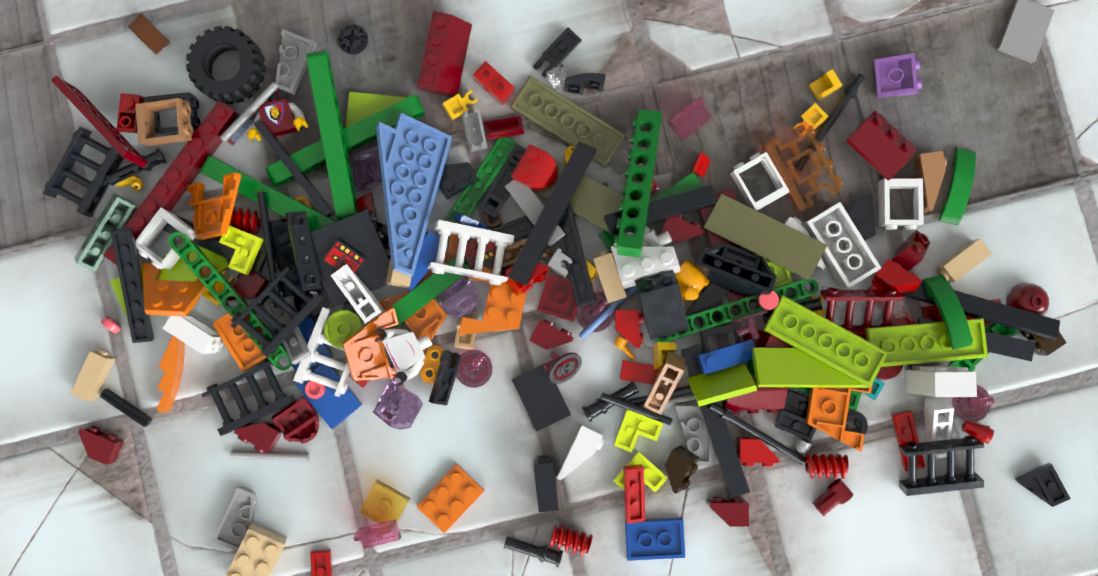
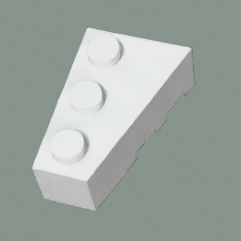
(652, 262)

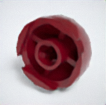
(1028, 298)

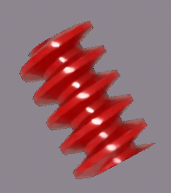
(245, 222)
(826, 465)
(569, 540)

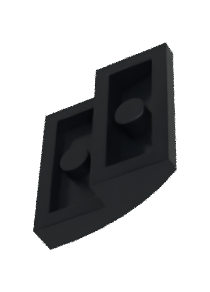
(576, 83)
(793, 416)

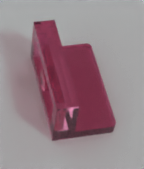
(690, 119)
(378, 534)

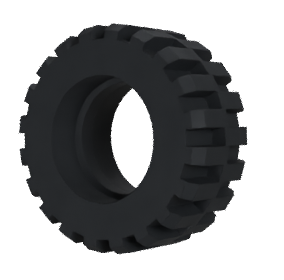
(209, 48)

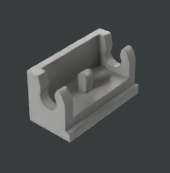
(474, 130)
(558, 262)

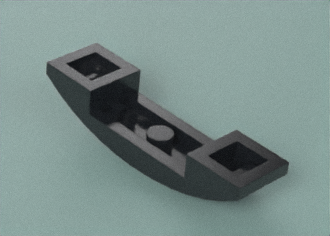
(498, 193)

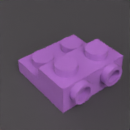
(897, 76)

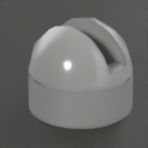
(802, 445)

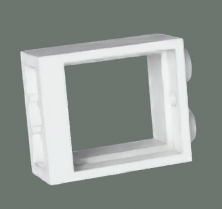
(773, 174)
(884, 203)
(152, 230)
(194, 333)

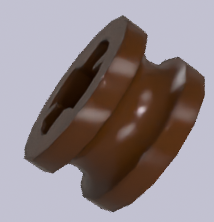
(496, 223)

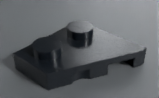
(456, 178)
(862, 216)
(1045, 484)

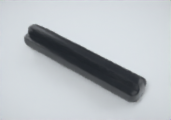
(125, 407)

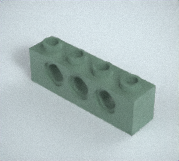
(99, 238)

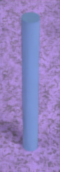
(604, 314)

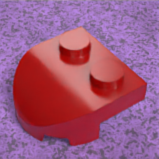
(536, 169)

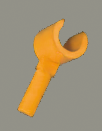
(620, 343)

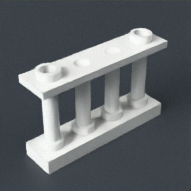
(483, 237)
(318, 337)

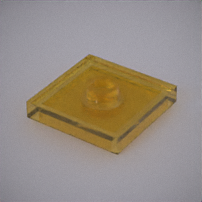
(384, 503)

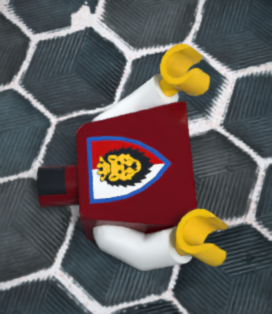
(279, 116)

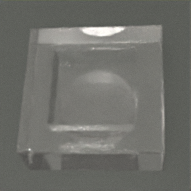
(557, 76)

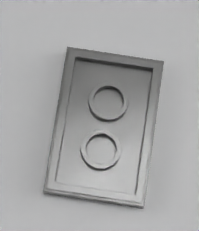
(1025, 30)

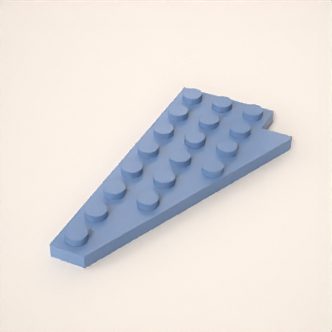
(411, 171)

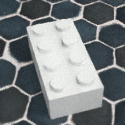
(846, 250)
(941, 381)

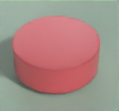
(768, 301)
(110, 324)
(315, 390)

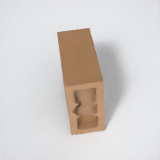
(146, 121)

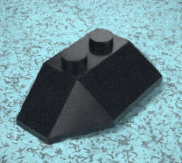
(736, 270)

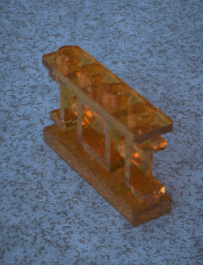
(790, 173)

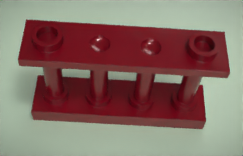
(870, 296)

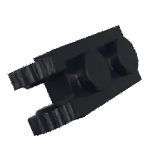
(558, 50)
(445, 378)

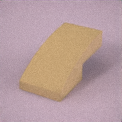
(466, 341)

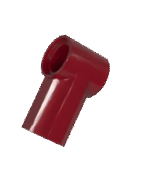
(836, 494)

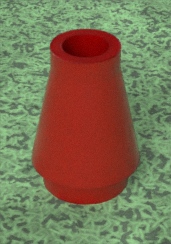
(982, 432)

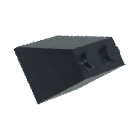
(661, 304)

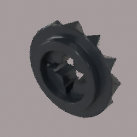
(358, 45)
(860, 421)

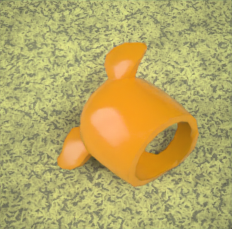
(690, 280)

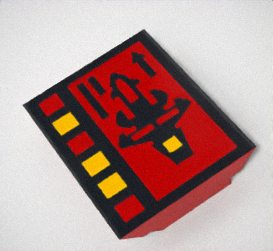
(471, 251)
(340, 255)

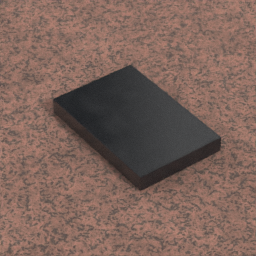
(541, 398)

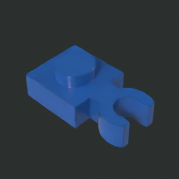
(465, 220)

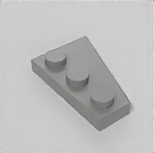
(292, 61)
(695, 433)
(236, 519)

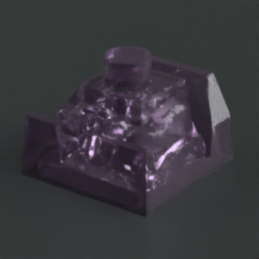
(366, 169)
(459, 298)
(398, 406)

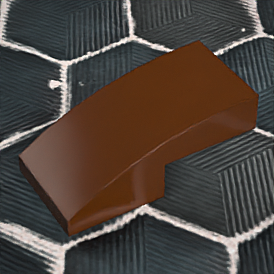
(148, 34)

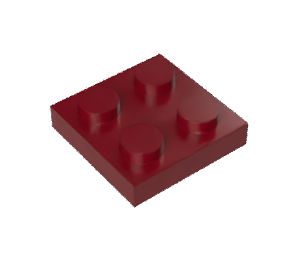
(558, 298)

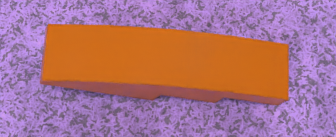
(172, 364)

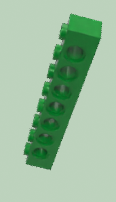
(632, 245)

